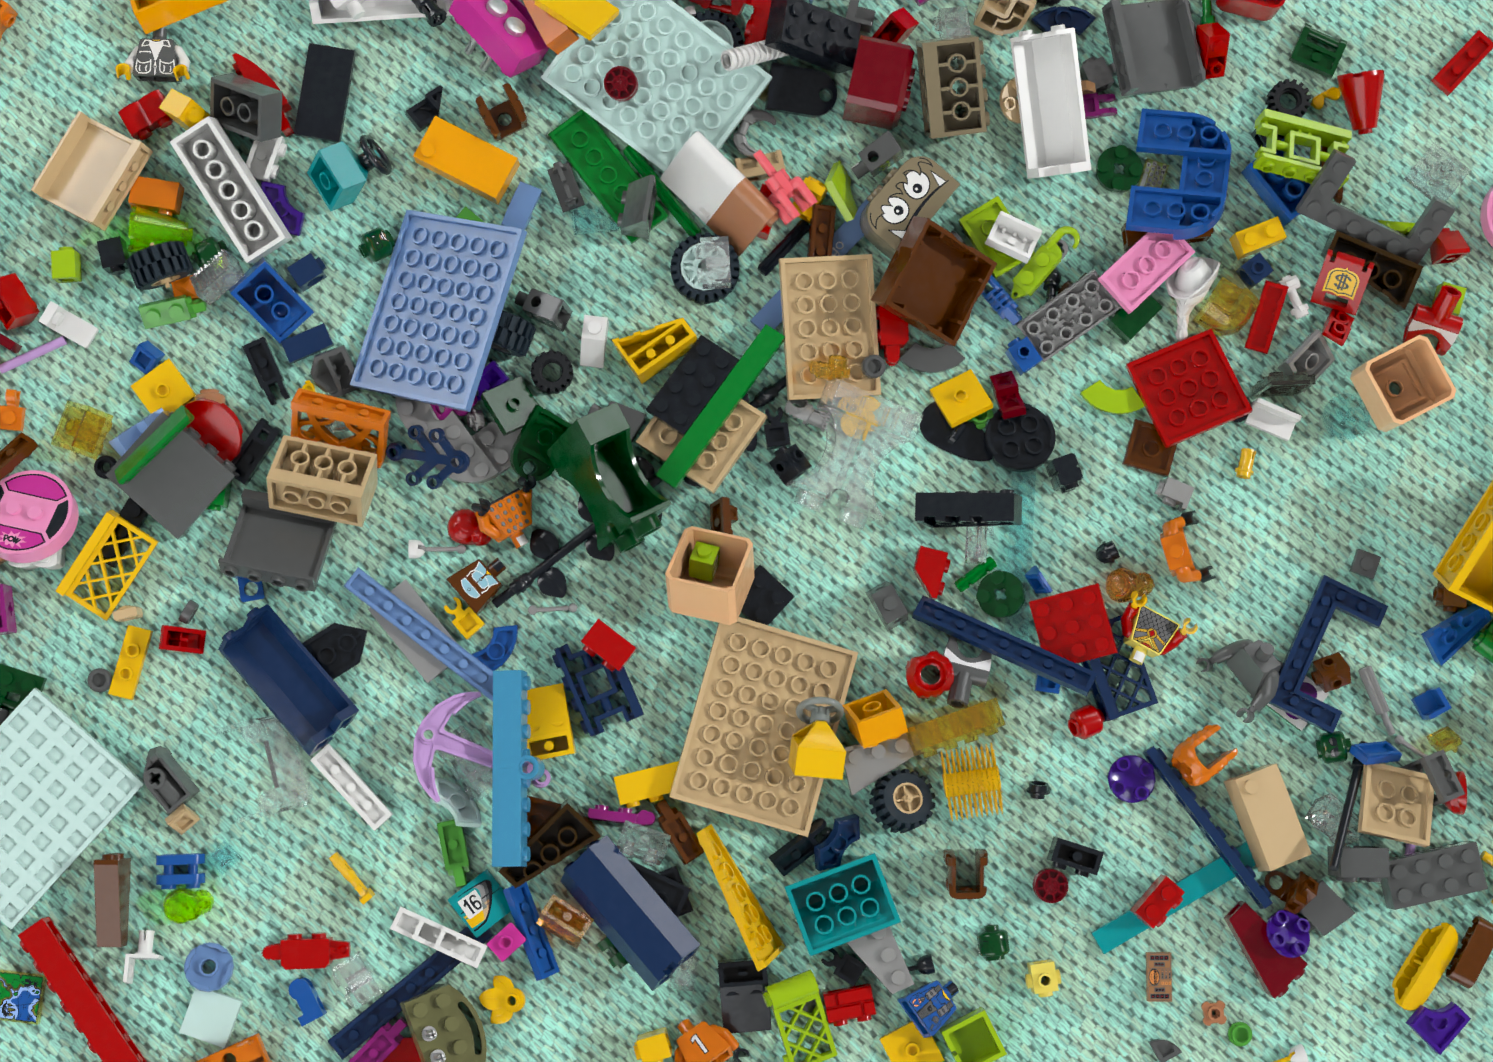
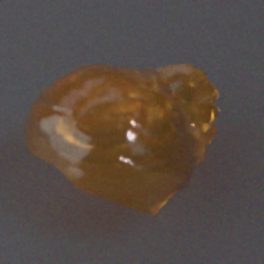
(1123, 582)

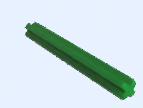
(663, 192)

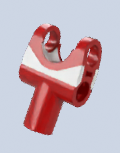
(1436, 320)

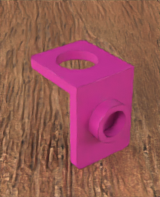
(506, 942)

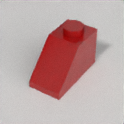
(897, 26)
(1448, 247)

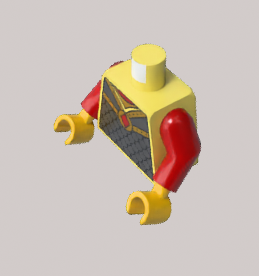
(1150, 631)

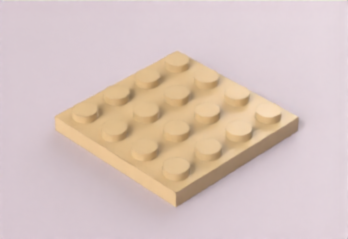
(720, 453)

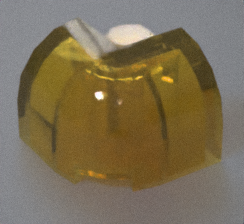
(1227, 308)

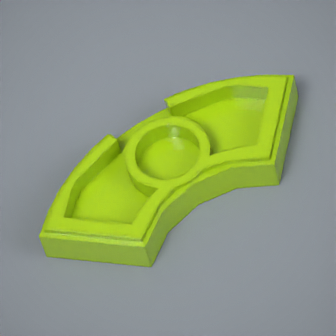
(1112, 400)

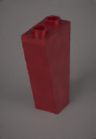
(1270, 967)

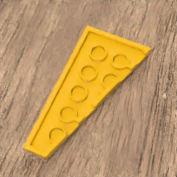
(749, 916)

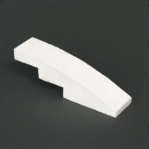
(438, 937)

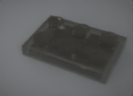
(1281, 385)

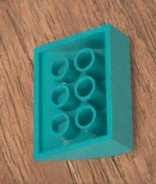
(842, 904)

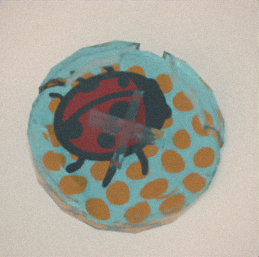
(1345, 417)

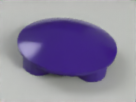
(1131, 779)
(1288, 933)

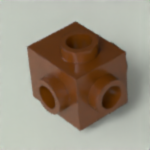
(1331, 672)

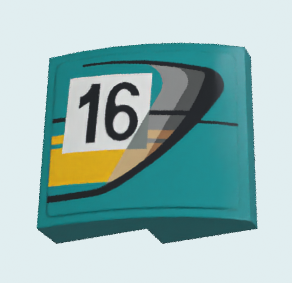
(480, 903)

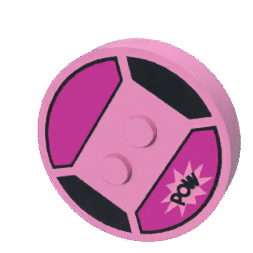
(35, 516)

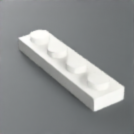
(351, 787)

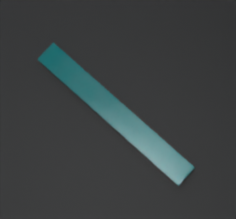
(1194, 885)

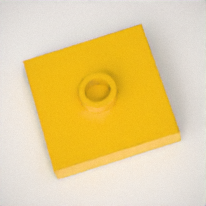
(163, 388)
(961, 398)
(908, 1045)

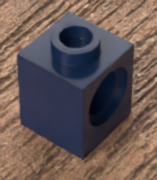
(307, 271)
(1254, 271)

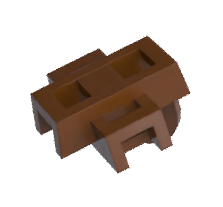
(1295, 892)

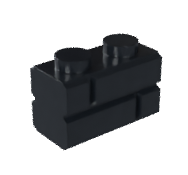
(1064, 473)

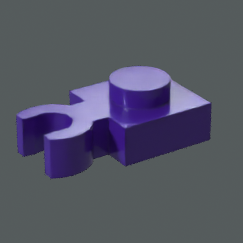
(491, 378)

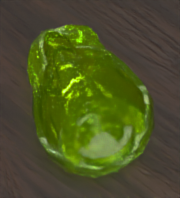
(179, 900)

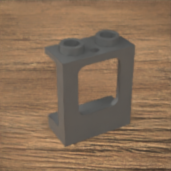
(1440, 776)

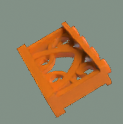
(351, 413)

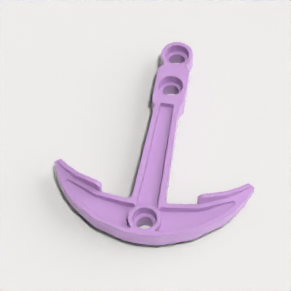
(449, 743)

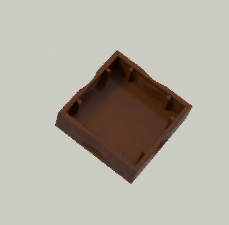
(933, 281)

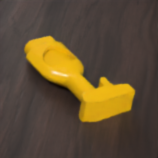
(350, 875)

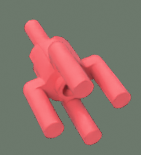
(784, 188)

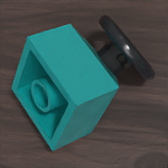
(342, 172)

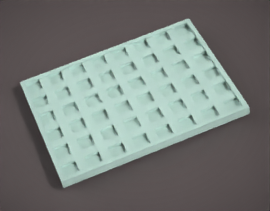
(53, 799)

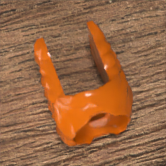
(1188, 764)

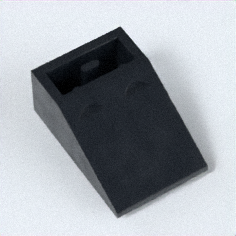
(742, 996)

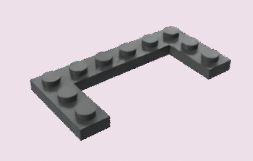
(1319, 206)

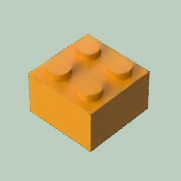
(875, 718)

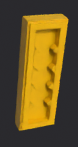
(130, 662)

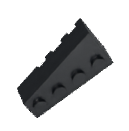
(968, 509)

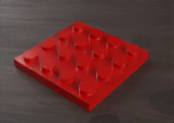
(1188, 388)

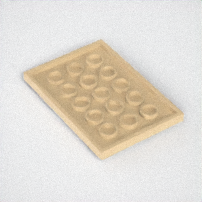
(827, 314)

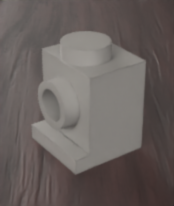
(1174, 493)

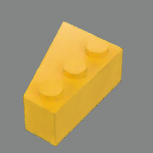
(655, 348)

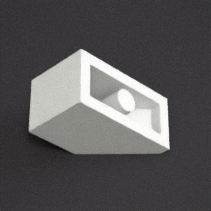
(594, 341)

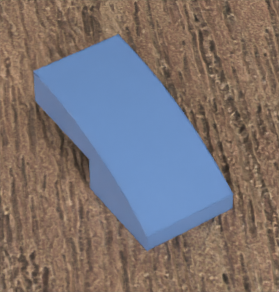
(521, 206)

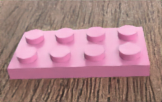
(1144, 268)

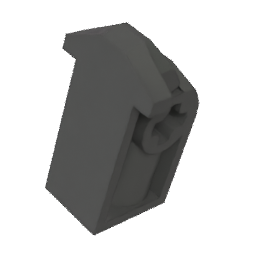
(174, 784)

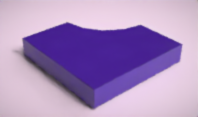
(288, 214)
(1438, 1026)

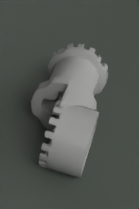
(806, 413)

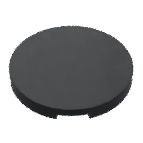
(1020, 441)

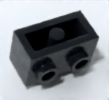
(1074, 855)

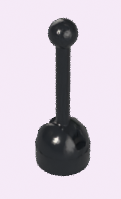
(924, 965)

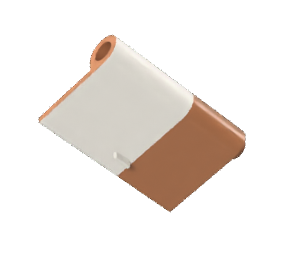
(719, 193)

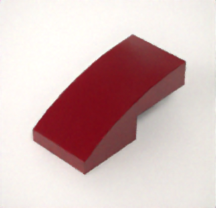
(1007, 395)

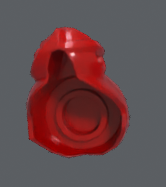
(465, 529)

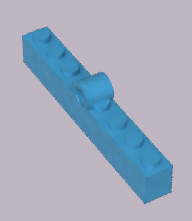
(509, 769)

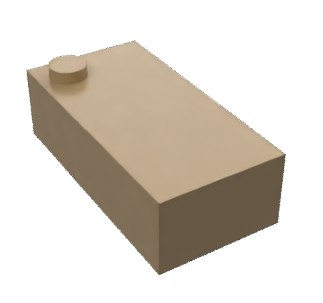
(1267, 817)

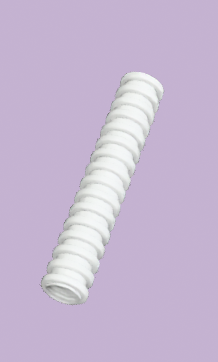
(748, 55)

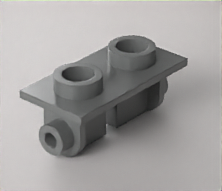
(565, 186)

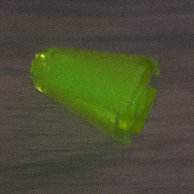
(151, 227)

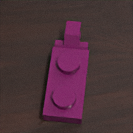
(382, 1043)

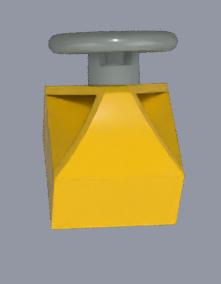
(816, 748)

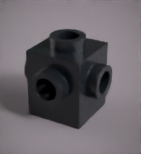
(789, 463)

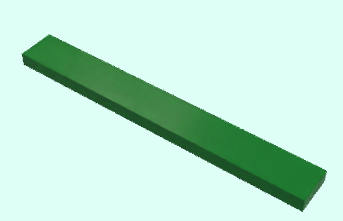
(720, 406)

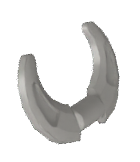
(750, 118)

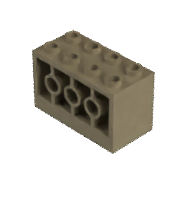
(936, 85)

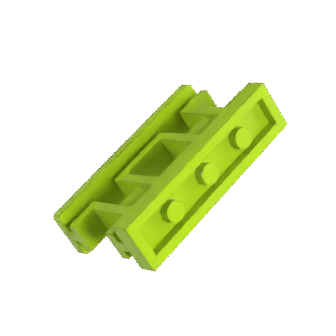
(1299, 132)

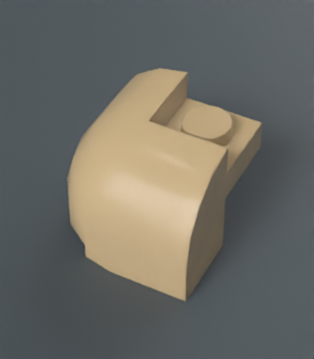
(1003, 15)

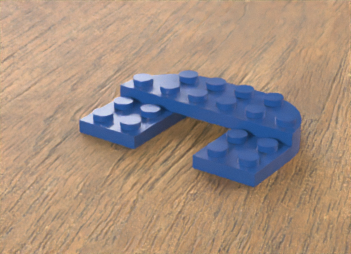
(1202, 181)

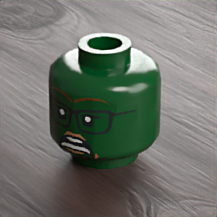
(376, 244)
(993, 943)

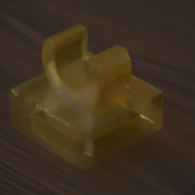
(1444, 739)

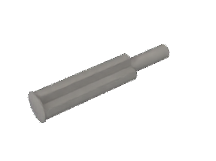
(1376, 696)

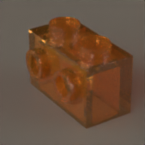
(565, 921)

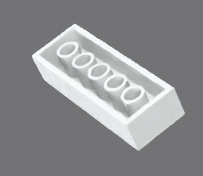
(231, 190)

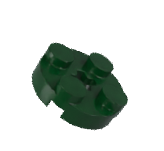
(1121, 156)
(987, 595)

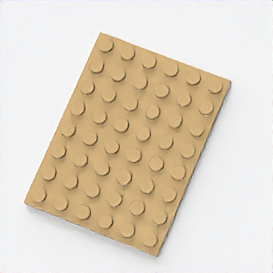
(746, 721)

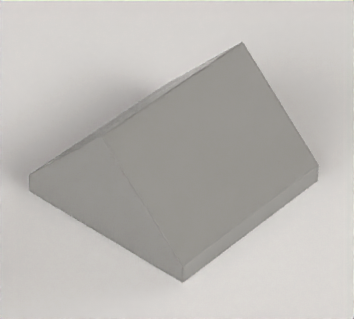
(1310, 356)

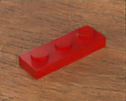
(1463, 62)

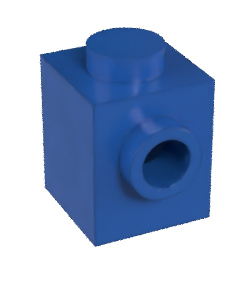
(1023, 355)

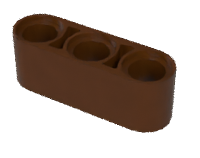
(1473, 954)

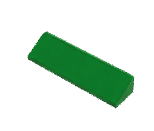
(153, 445)

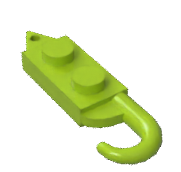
(1042, 263)

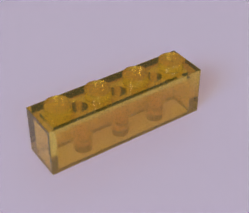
(955, 727)

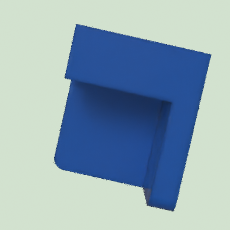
(1431, 703)

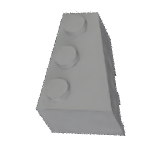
(869, 764)
(884, 959)

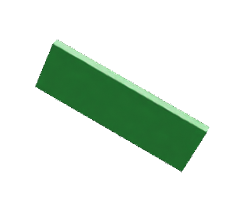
(598, 164)

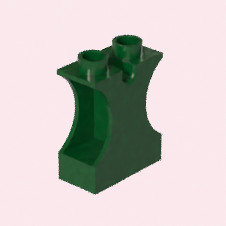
(602, 467)

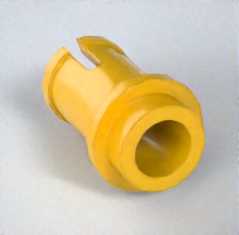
(1245, 464)

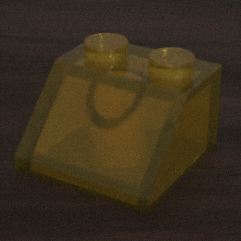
(82, 430)

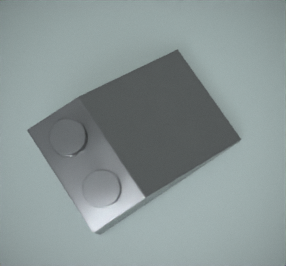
(638, 207)

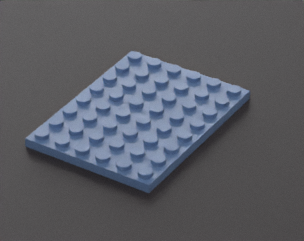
(438, 309)

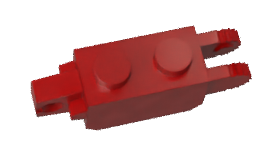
(891, 334)
(307, 952)

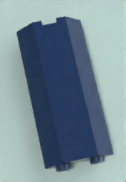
(288, 679)
(629, 912)

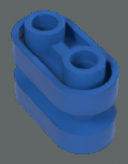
(170, 879)

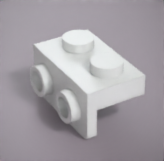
(265, 157)
(1013, 237)

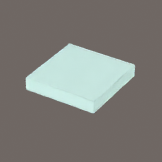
(211, 1017)

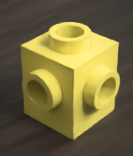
(1037, 971)

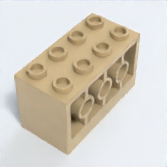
(322, 480)

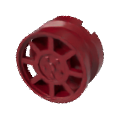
(621, 83)
(1050, 885)

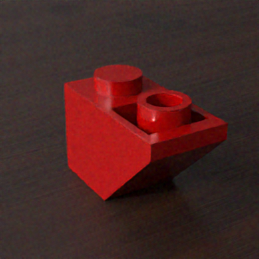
(1214, 48)
(930, 568)

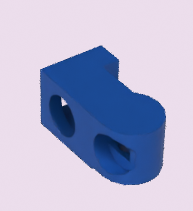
(307, 999)

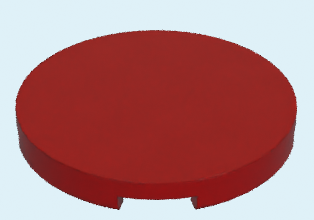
(217, 426)

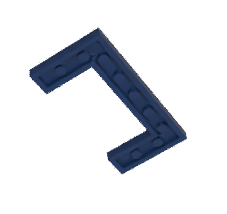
(1326, 598)

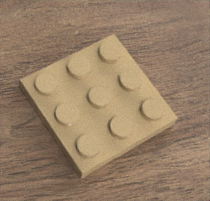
(1396, 804)

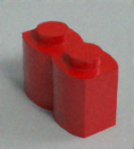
(145, 115)

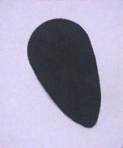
(961, 440)

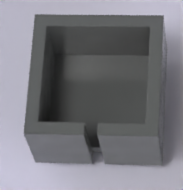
(1361, 862)

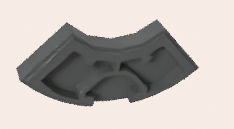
(932, 360)

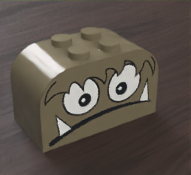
(910, 191)

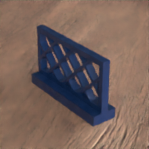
(1102, 691)

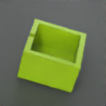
(973, 1038)

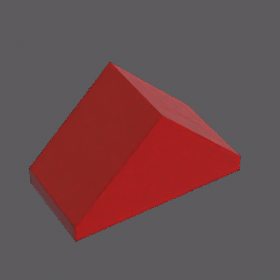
(182, 639)

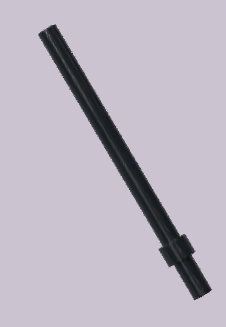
(1357, 767)

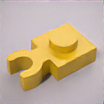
(466, 620)

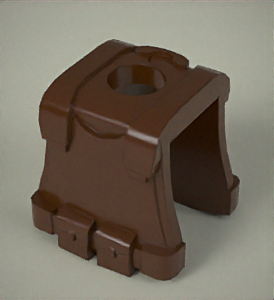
(511, 107)
(971, 891)

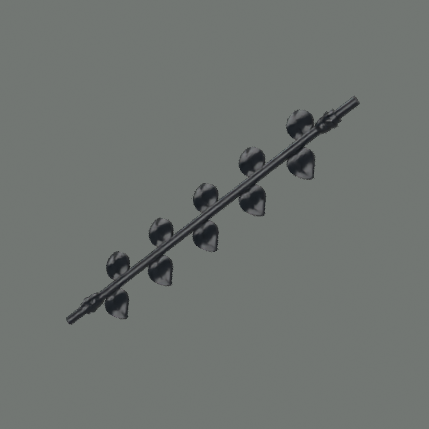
(546, 546)

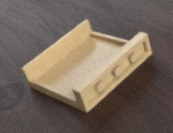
(91, 171)

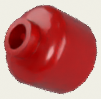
(1086, 722)

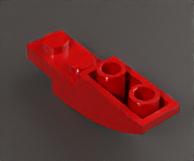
(253, 72)

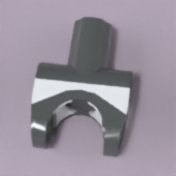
(966, 673)

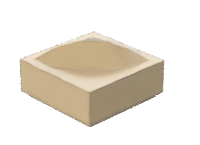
(127, 613)
(182, 819)

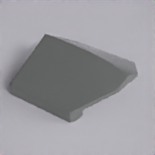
(334, 371)

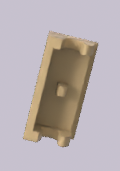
(752, 169)

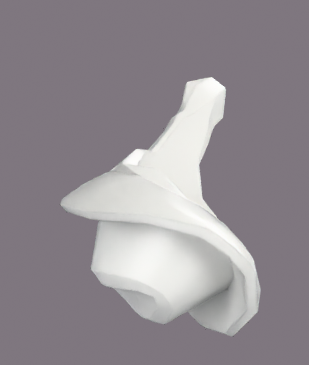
(1189, 287)

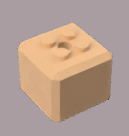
(1416, 371)
(726, 594)

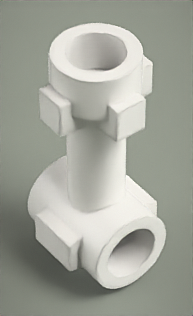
(1300, 310)

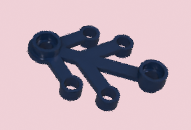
(430, 456)

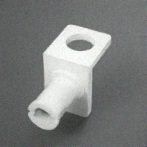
(145, 949)

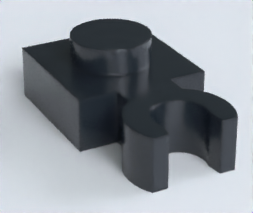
(776, 432)
(847, 968)

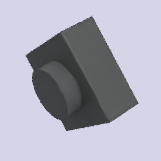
(1365, 564)

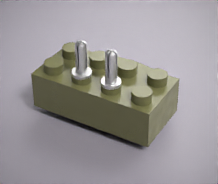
(441, 1028)

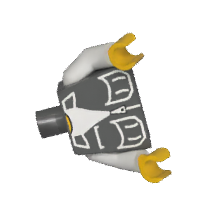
(156, 60)

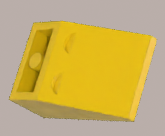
(549, 723)

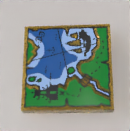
(21, 996)

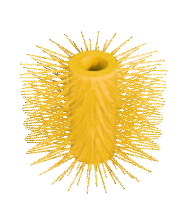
(972, 781)

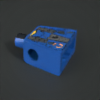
(930, 1006)

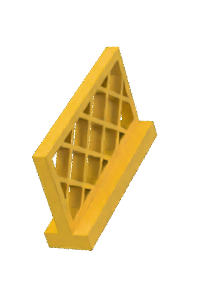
(93, 549)

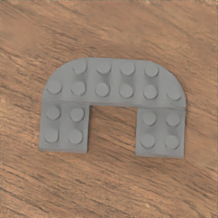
(487, 448)

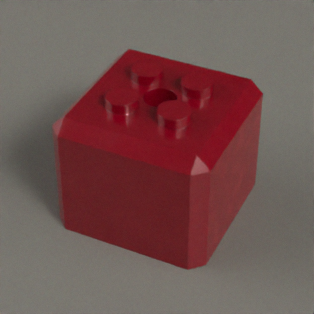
(879, 83)

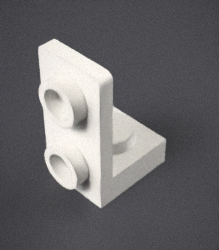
(68, 325)

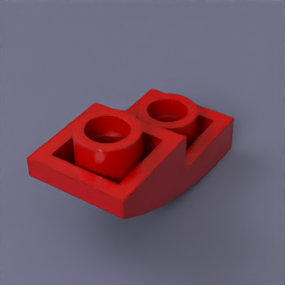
(1337, 326)

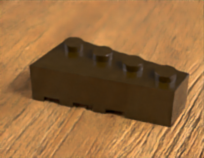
(1391, 277)
(556, 838)

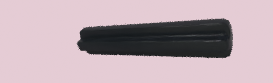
(784, 247)

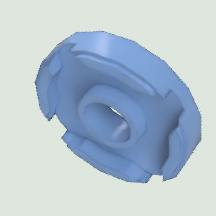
(221, 974)

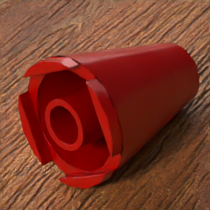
(1362, 98)

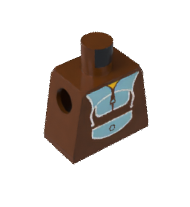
(478, 583)

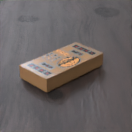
(1158, 977)

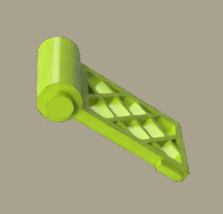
(792, 993)

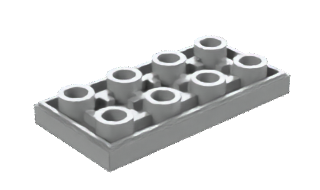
(1068, 315)
(421, 659)

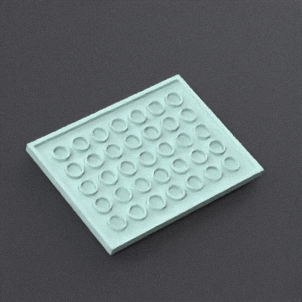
(677, 77)

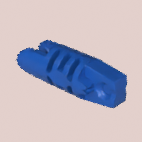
(1002, 302)

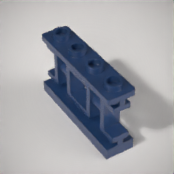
(579, 690)

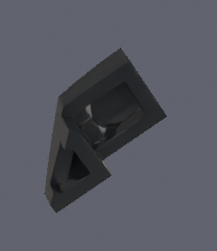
(424, 111)

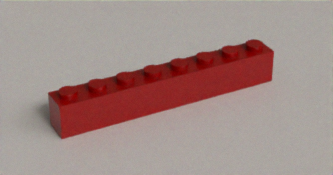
(78, 993)

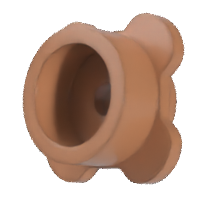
(1207, 1012)

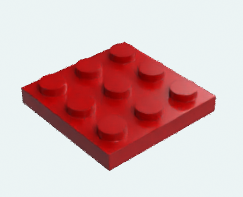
(1074, 624)

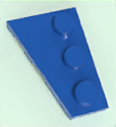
(1455, 632)

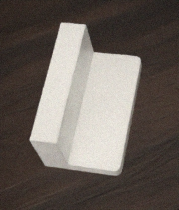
(1272, 419)

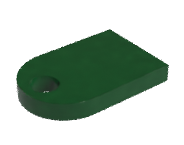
(535, 438)

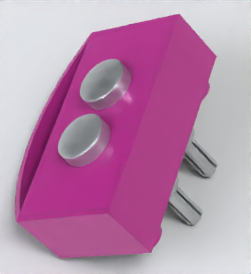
(503, 32)

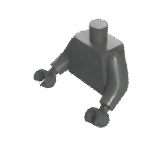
(1255, 669)

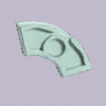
(458, 803)

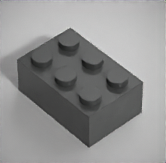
(246, 106)

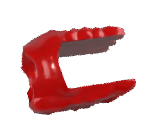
(917, 685)

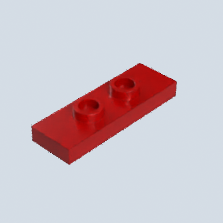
(1266, 317)

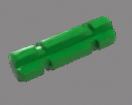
(975, 574)

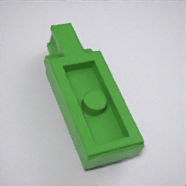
(170, 310)
(454, 851)

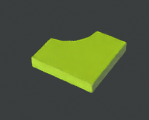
(839, 186)

